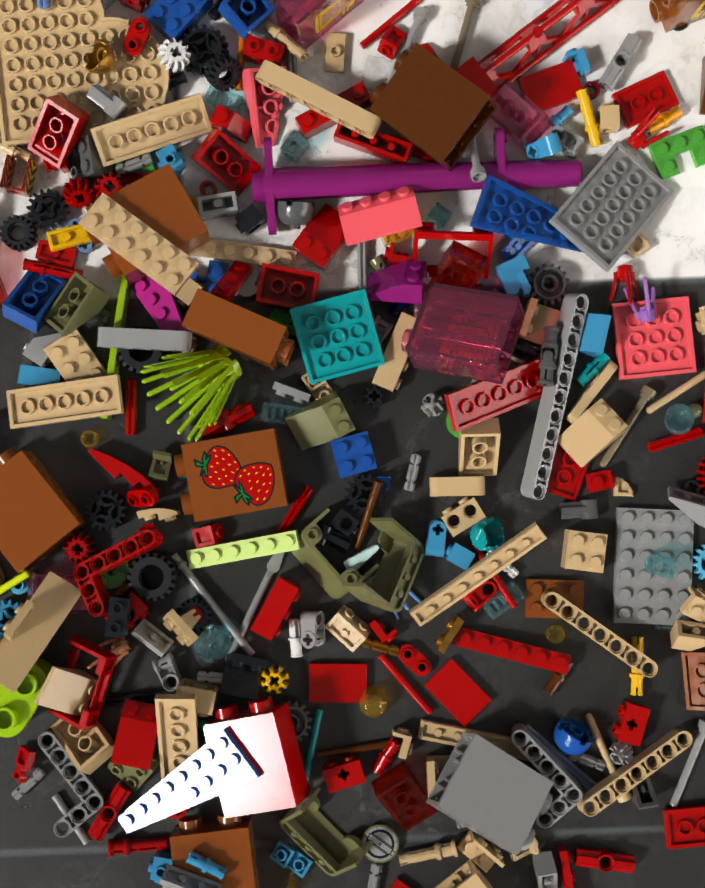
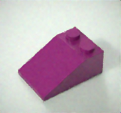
(398, 283)

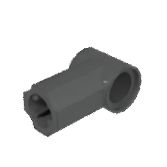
(582, 509)

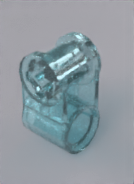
(438, 215)

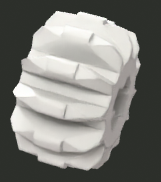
(172, 47)

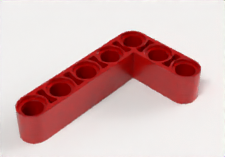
(110, 562)

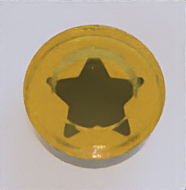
(555, 633)

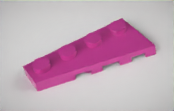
(159, 304)

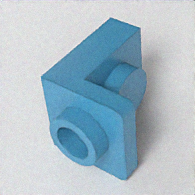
(580, 61)

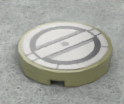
(385, 842)

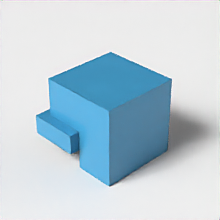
(513, 276)

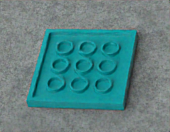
(337, 336)

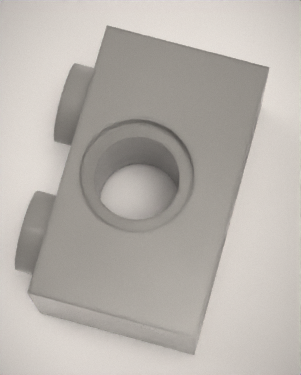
(218, 205)

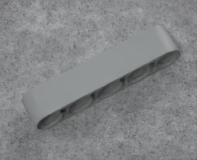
(144, 339)

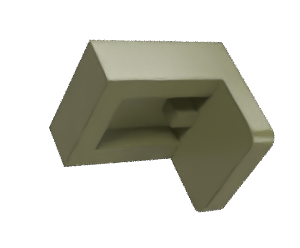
(161, 465)

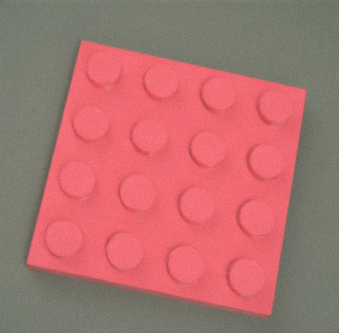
(654, 346)

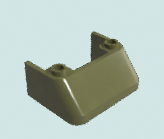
(319, 566)
(396, 570)
(321, 839)

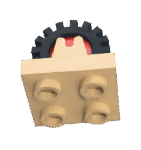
(188, 620)

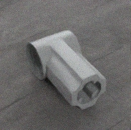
(109, 103)

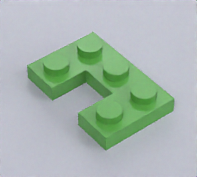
(665, 150)

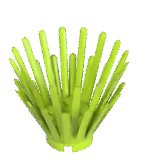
(213, 374)

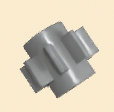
(433, 404)
(621, 753)

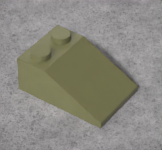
(76, 304)
(320, 422)

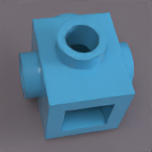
(170, 155)
(158, 865)

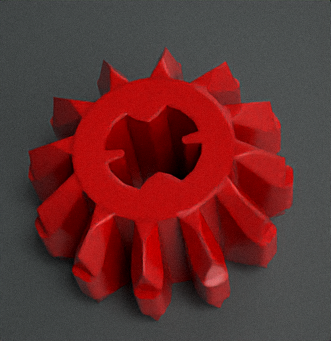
(109, 181)
(79, 192)
(76, 541)

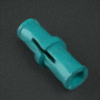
(601, 360)

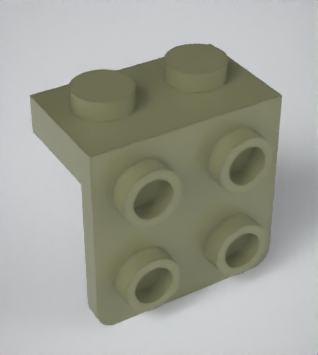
(134, 776)

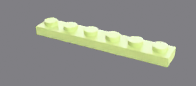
(243, 549)

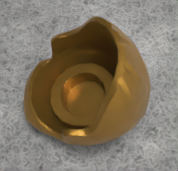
(101, 59)

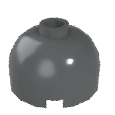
(295, 212)

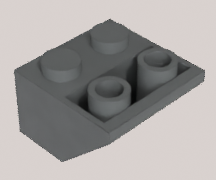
(86, 161)

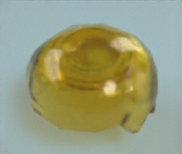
(373, 702)

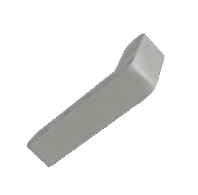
(550, 772)
(73, 780)

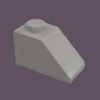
(34, 349)
(545, 870)

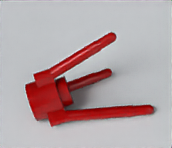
(638, 136)
(625, 275)

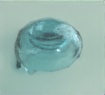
(679, 419)

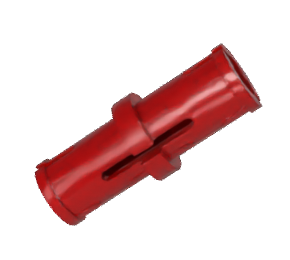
(386, 756)

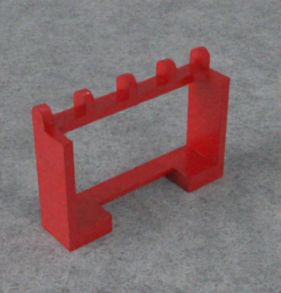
(427, 232)
(104, 670)

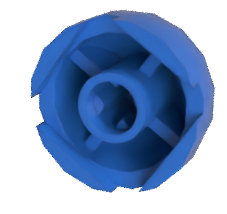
(572, 737)

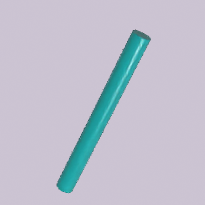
(312, 742)

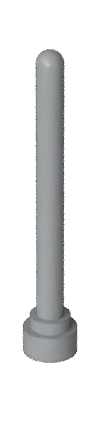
(419, 16)
(477, 172)
(689, 764)

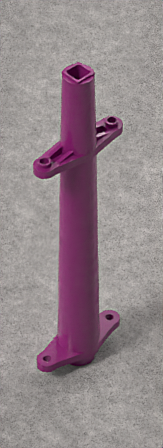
(372, 179)

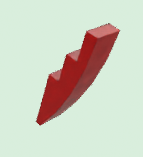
(118, 467)

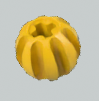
(274, 685)

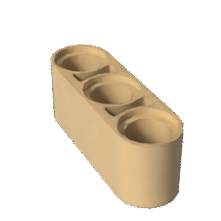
(457, 486)

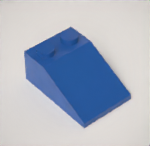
(32, 299)

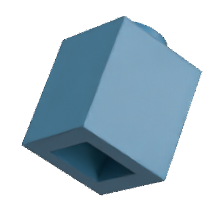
(459, 555)

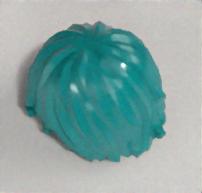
(487, 534)

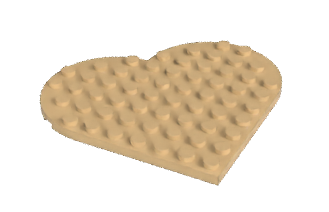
(47, 56)

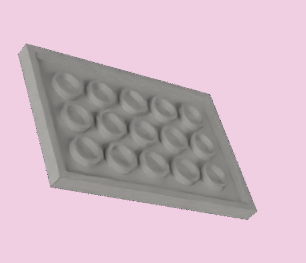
(611, 206)
(645, 596)

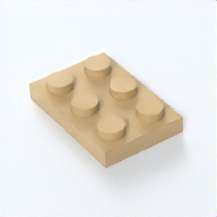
(74, 357)

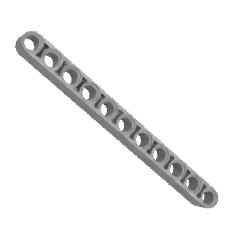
(554, 398)

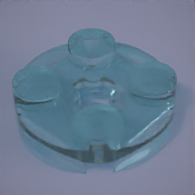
(204, 647)

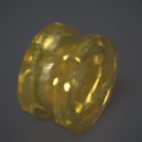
(83, 438)

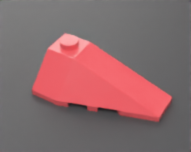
(263, 107)

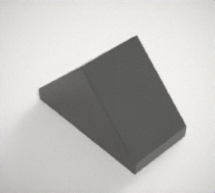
(644, 794)

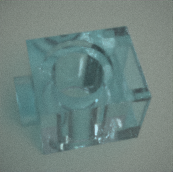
(294, 139)
(668, 569)

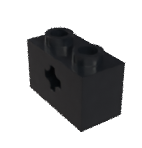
(119, 616)

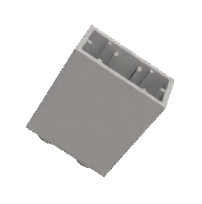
(491, 793)

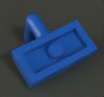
(513, 247)
(214, 274)

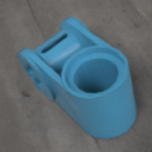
(544, 147)
(435, 542)

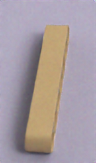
(318, 99)
(605, 640)
(643, 771)

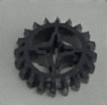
(206, 36)

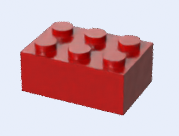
(286, 287)
(276, 608)

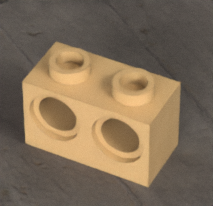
(464, 520)

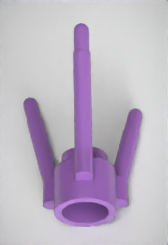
(647, 312)

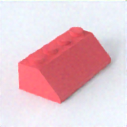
(379, 215)

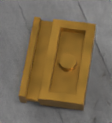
(452, 627)

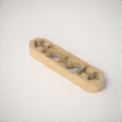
(590, 393)

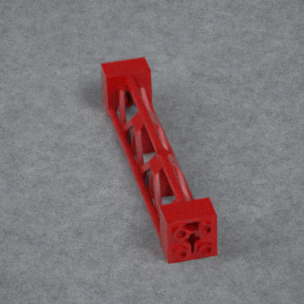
(531, 37)

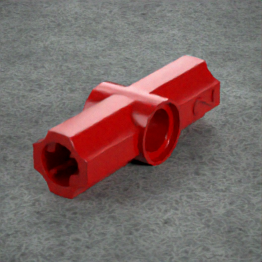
(229, 420)
(104, 820)
(616, 861)

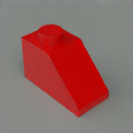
(231, 124)

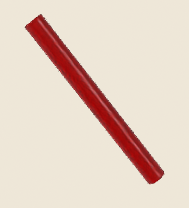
(391, 21)
(497, 580)
(405, 683)

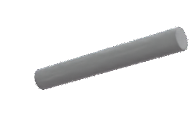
(64, 808)

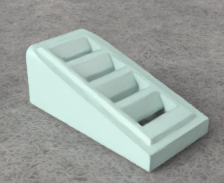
(358, 559)

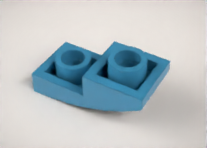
(37, 376)
(291, 858)

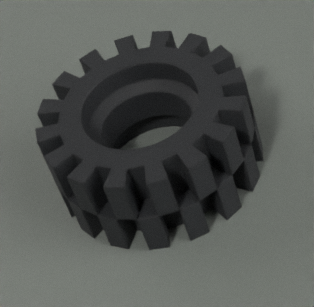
(217, 65)
(12, 223)

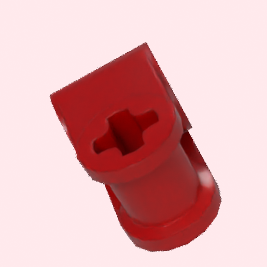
(479, 596)

